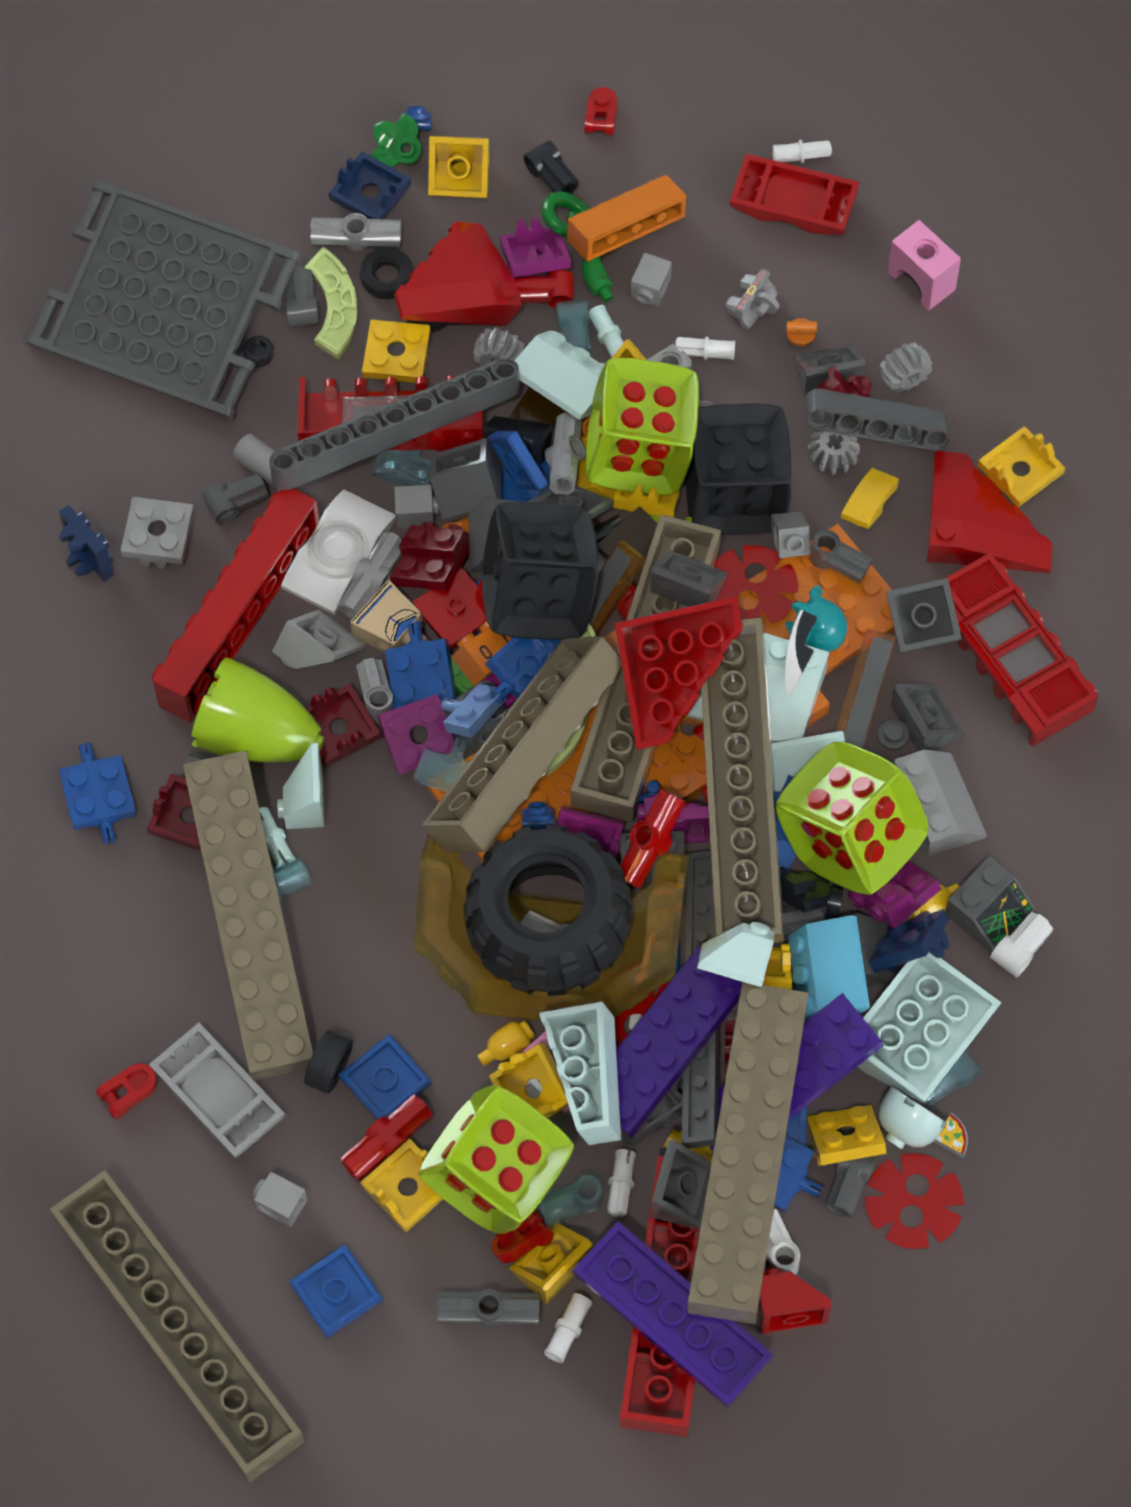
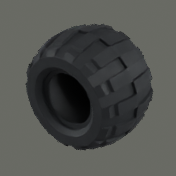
(558, 958)

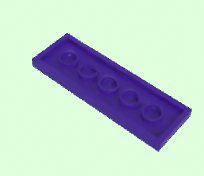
(670, 1038)
(830, 1048)
(656, 1304)

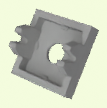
(160, 549)

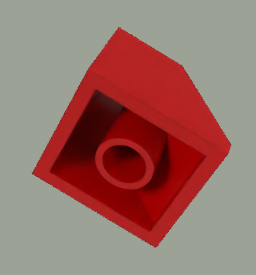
(790, 1303)

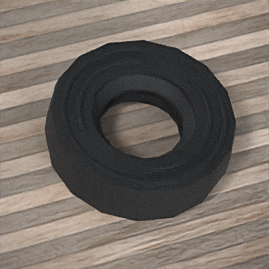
(381, 257)

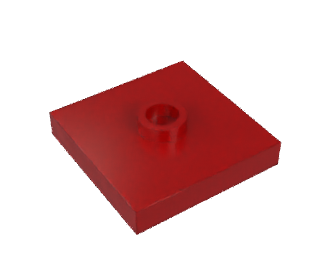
(453, 612)

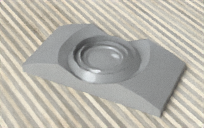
(216, 1090)

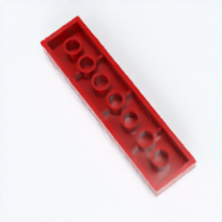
(235, 603)
(656, 1388)

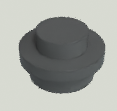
(893, 734)

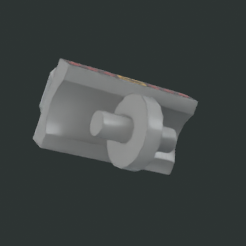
(757, 299)

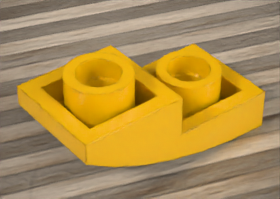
(868, 498)

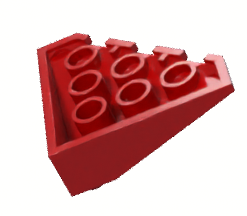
(461, 282)
(974, 519)
(669, 661)

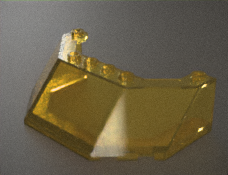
(642, 966)

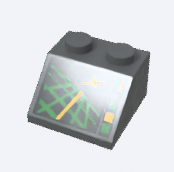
(990, 904)

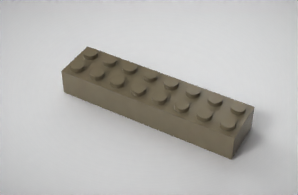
(523, 745)

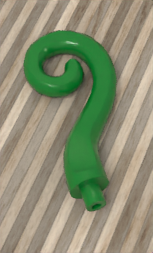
(592, 271)

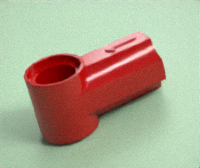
(549, 289)

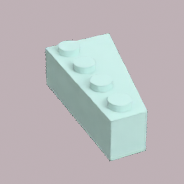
(587, 1065)

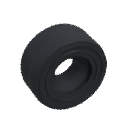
(328, 1061)

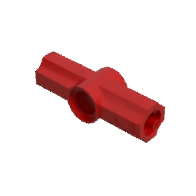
(651, 837)
(386, 1137)

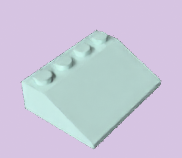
(787, 713)
(925, 1025)

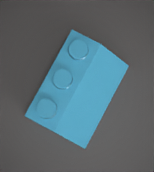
(829, 963)

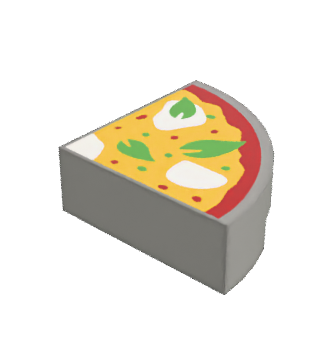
(953, 1136)

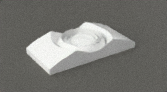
(330, 556)

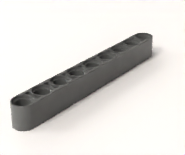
(394, 424)

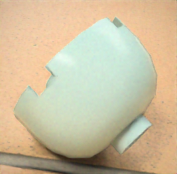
(908, 1121)

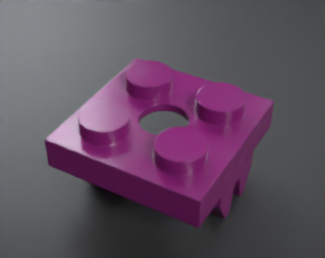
(522, 247)
(397, 726)
(601, 828)

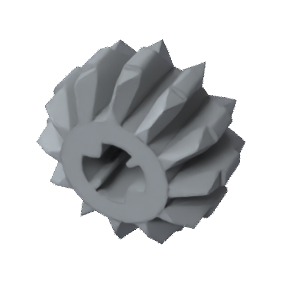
(496, 345)
(906, 367)
(833, 451)

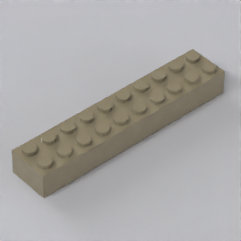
(611, 768)
(742, 787)
(248, 915)
(748, 1154)
(177, 1326)

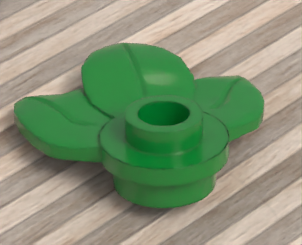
(393, 139)

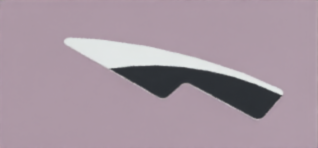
(797, 653)

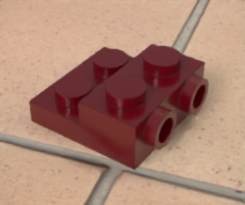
(430, 556)

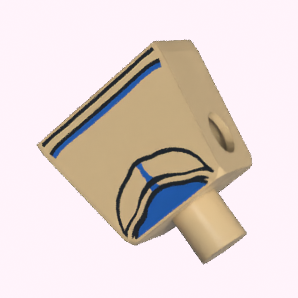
(385, 619)

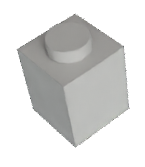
(414, 505)

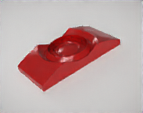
(794, 195)

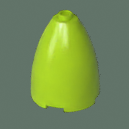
(253, 715)

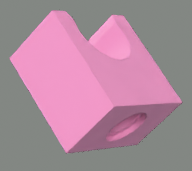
(935, 275)

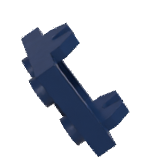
(369, 171)
(85, 545)
(918, 938)

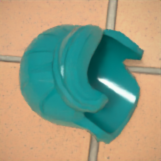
(831, 623)

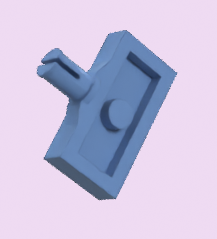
(472, 712)

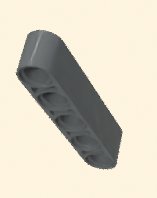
(877, 419)

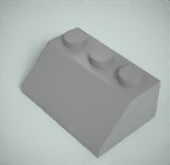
(944, 799)

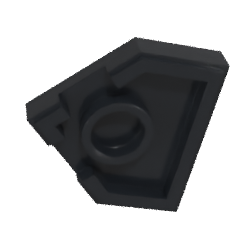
(804, 890)

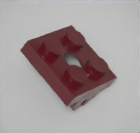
(347, 706)
(166, 814)

